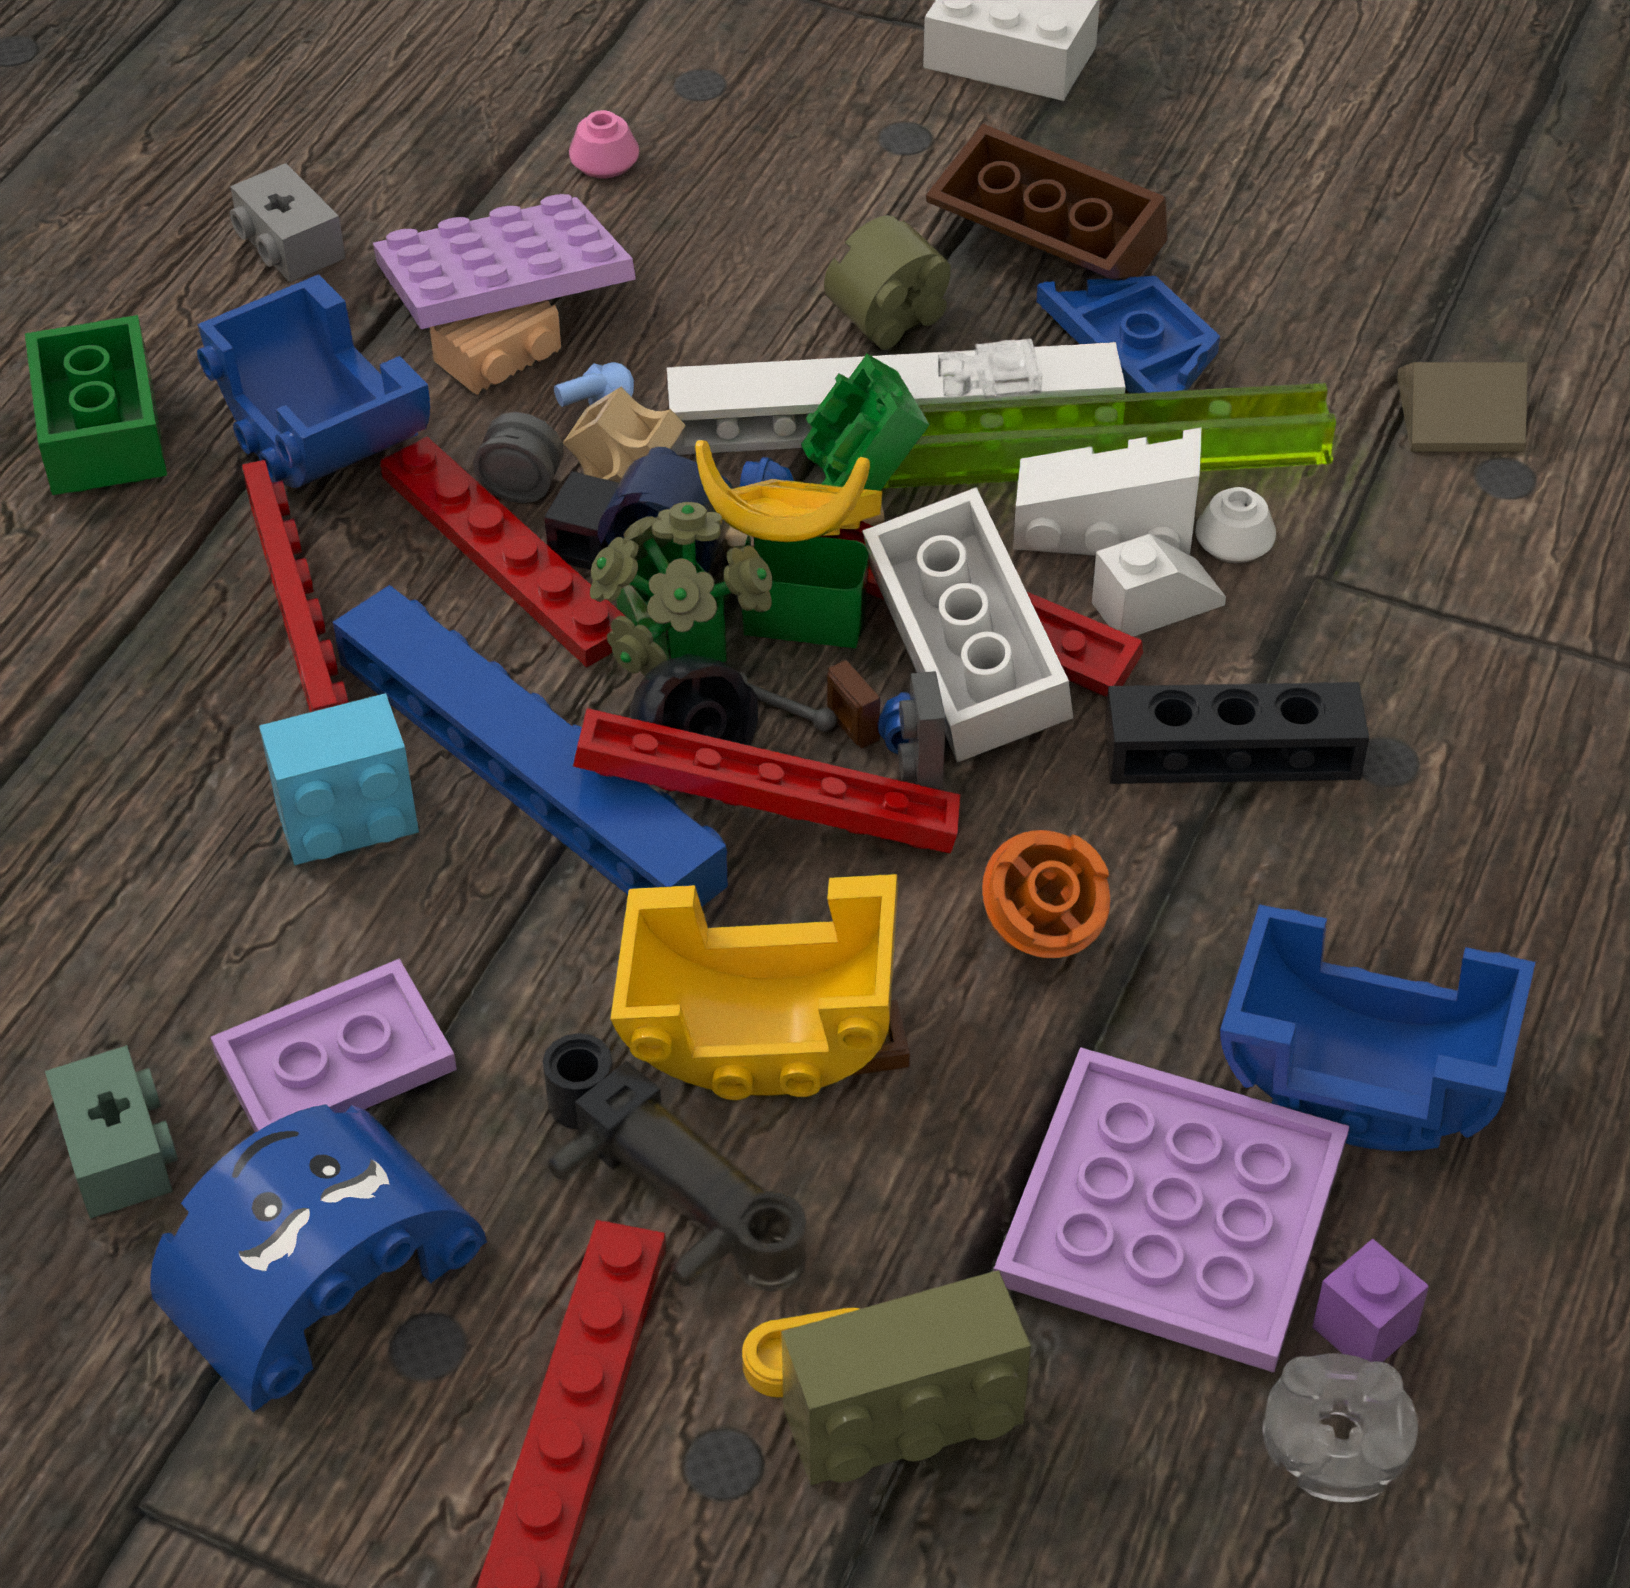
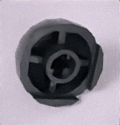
(699, 698)

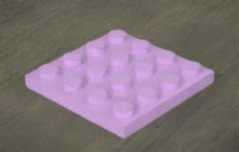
(501, 260)
(1173, 1208)

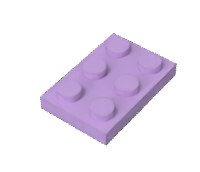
(335, 1048)

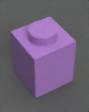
(1370, 1304)

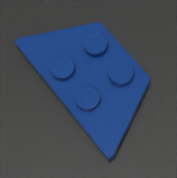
(1155, 332)

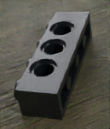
(1235, 733)

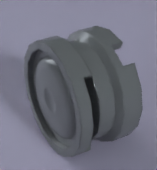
(518, 457)

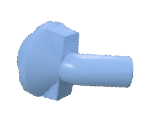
(595, 384)

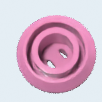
(603, 146)

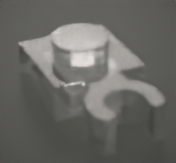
(997, 368)

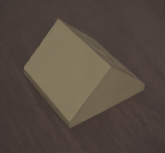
(1464, 406)

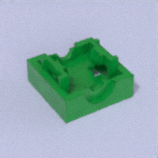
(866, 418)

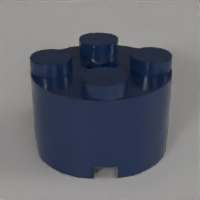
(656, 485)

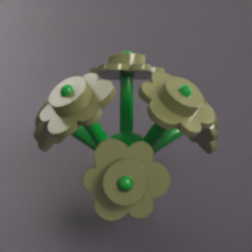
(677, 591)

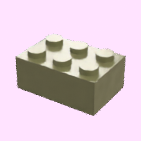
(905, 1378)

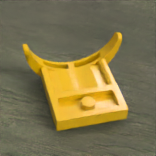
(789, 509)

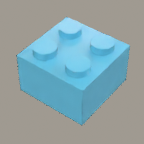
(340, 778)

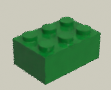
(94, 405)

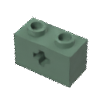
(109, 1130)

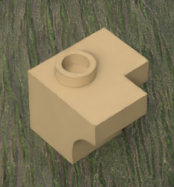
(619, 432)

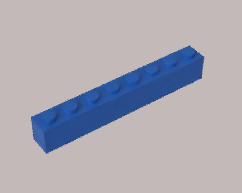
(525, 749)

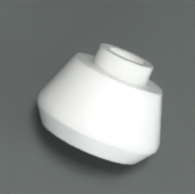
(1236, 526)

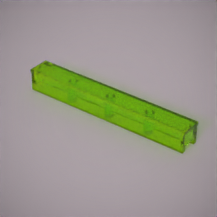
(1238, 430)

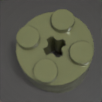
(888, 280)

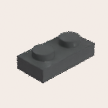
(924, 725)

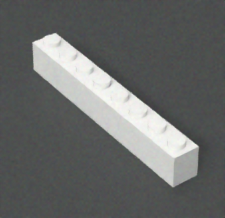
(769, 401)

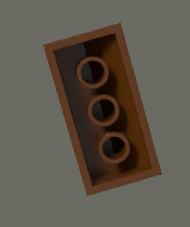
(1054, 204)

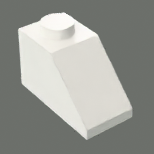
(1150, 586)

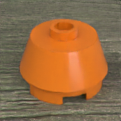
(1046, 893)

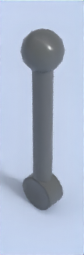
(823, 719)

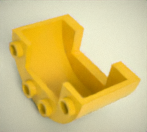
(757, 1002)

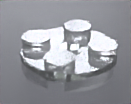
(1348, 1387)

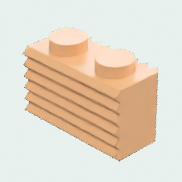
(496, 344)

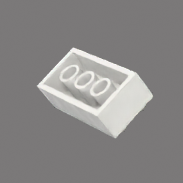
(969, 622)

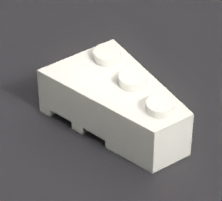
(1013, 42)
(1106, 498)

